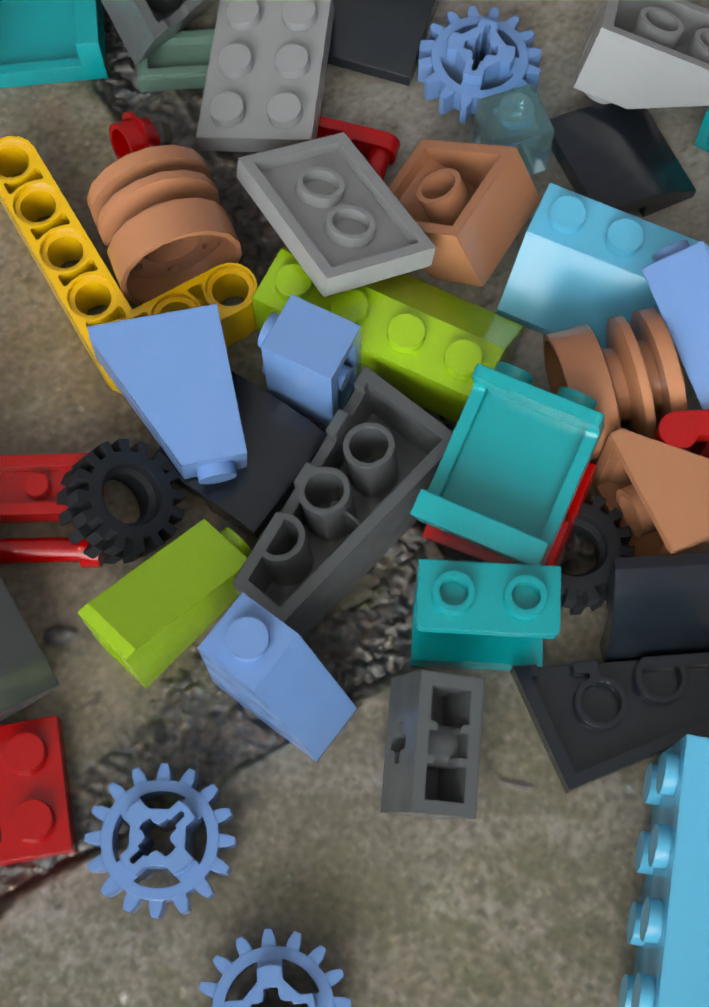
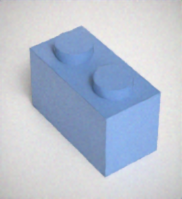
(310, 358)

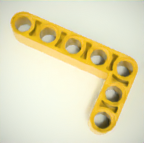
(89, 281)

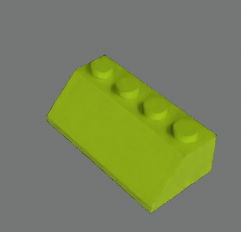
(410, 331)

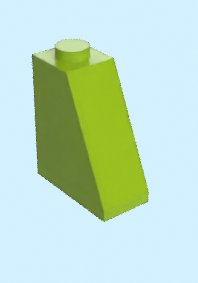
(167, 600)

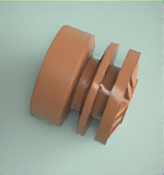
(161, 220)
(631, 379)

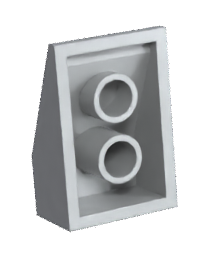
(646, 54)

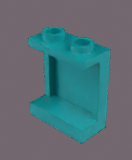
(51, 42)
(512, 465)
(483, 614)

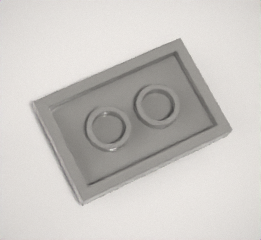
(265, 74)
(335, 213)

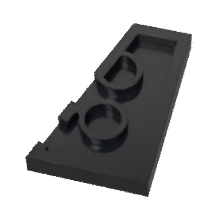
(614, 713)

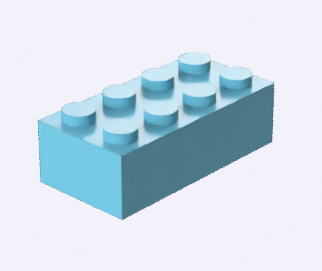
(674, 911)

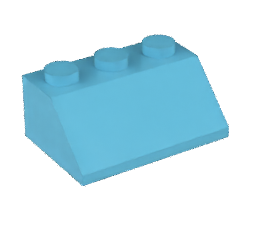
(582, 265)

